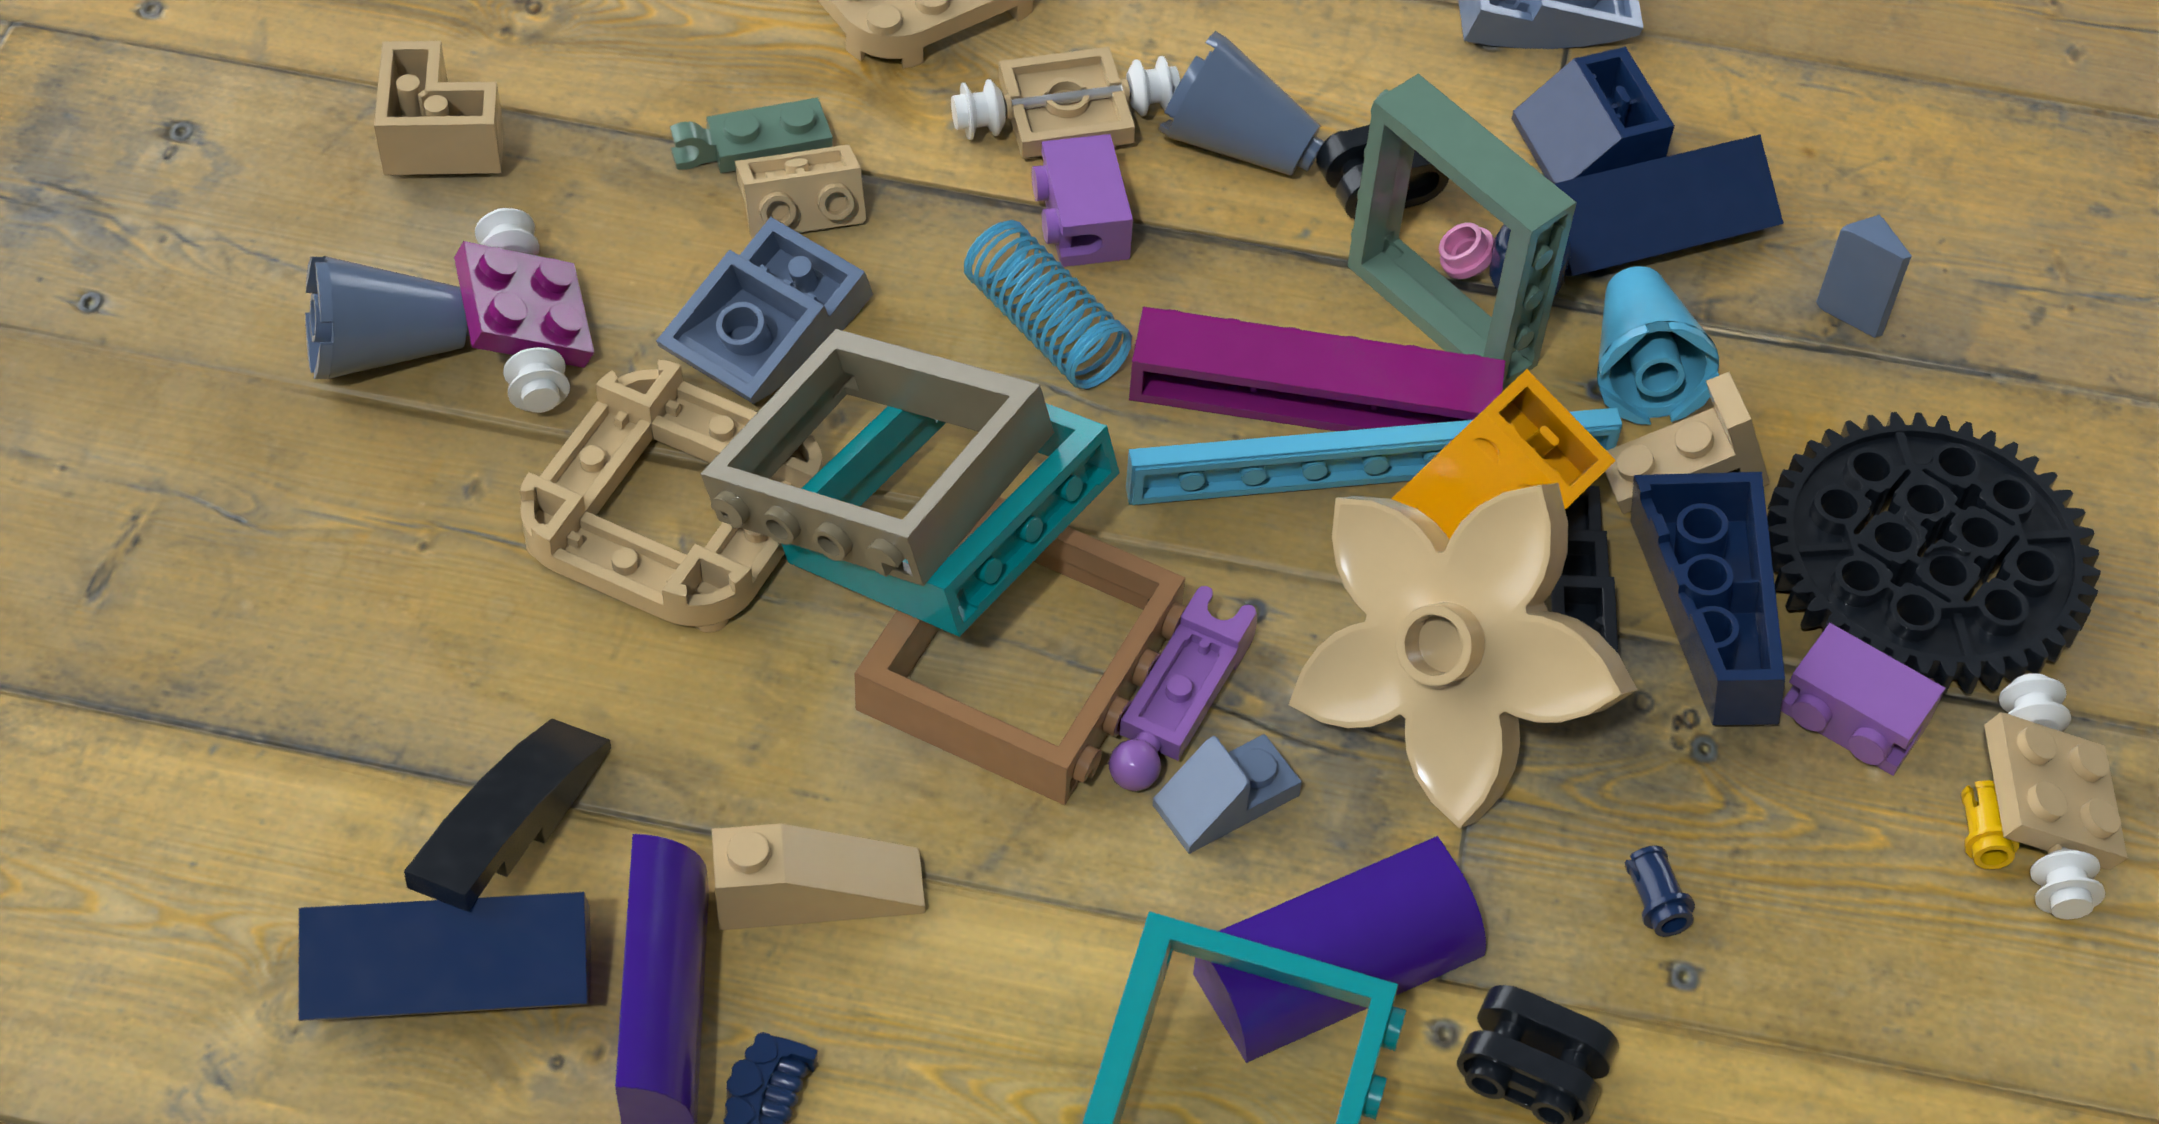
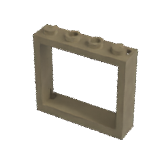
(1002, 408)

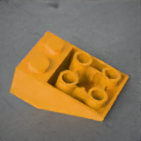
(1511, 445)

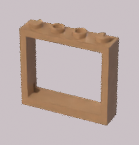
(997, 746)

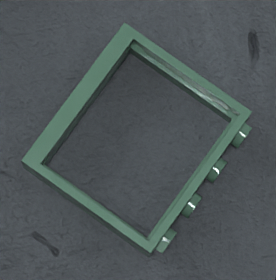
(1496, 177)

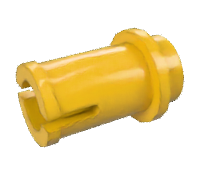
(1985, 838)

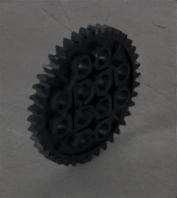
(1949, 525)

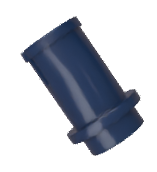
(1660, 892)

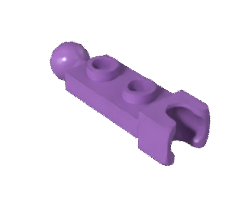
(1180, 690)

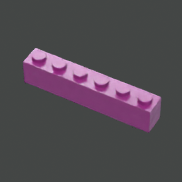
(1303, 374)

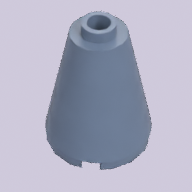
(1240, 112)
(376, 317)

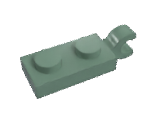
(751, 135)

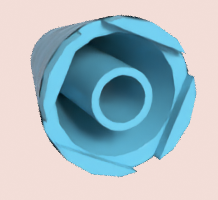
(1652, 350)

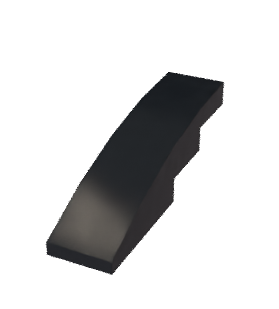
(1585, 584)
(505, 812)

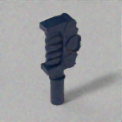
(767, 1081)

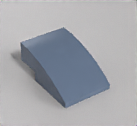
(1549, 22)
(766, 311)

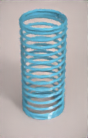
(1011, 268)

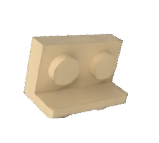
(803, 189)

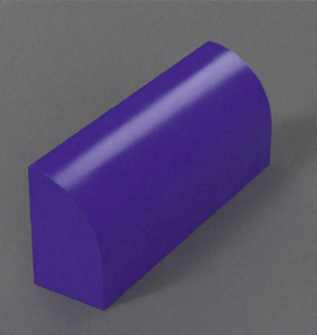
(1389, 921)
(662, 984)

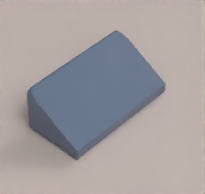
(1864, 275)

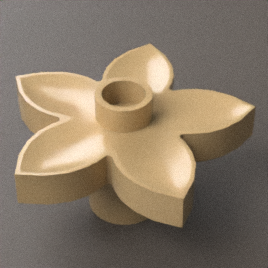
(1458, 640)

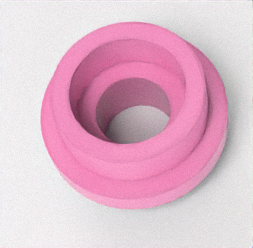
(1466, 250)

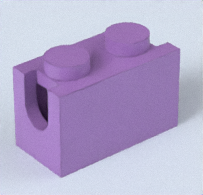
(1083, 200)
(1861, 699)

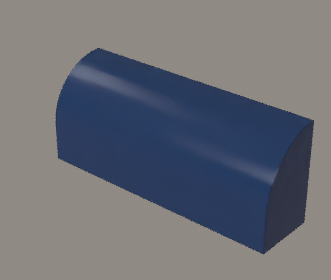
(1670, 204)
(442, 957)

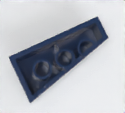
(1716, 579)

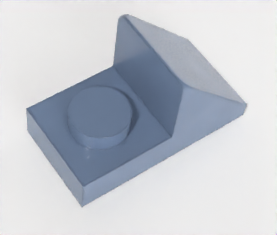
(1224, 790)

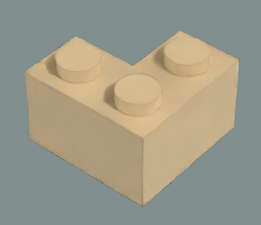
(430, 122)

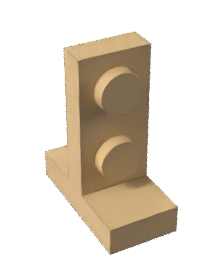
(1703, 443)

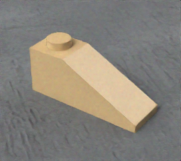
(810, 876)

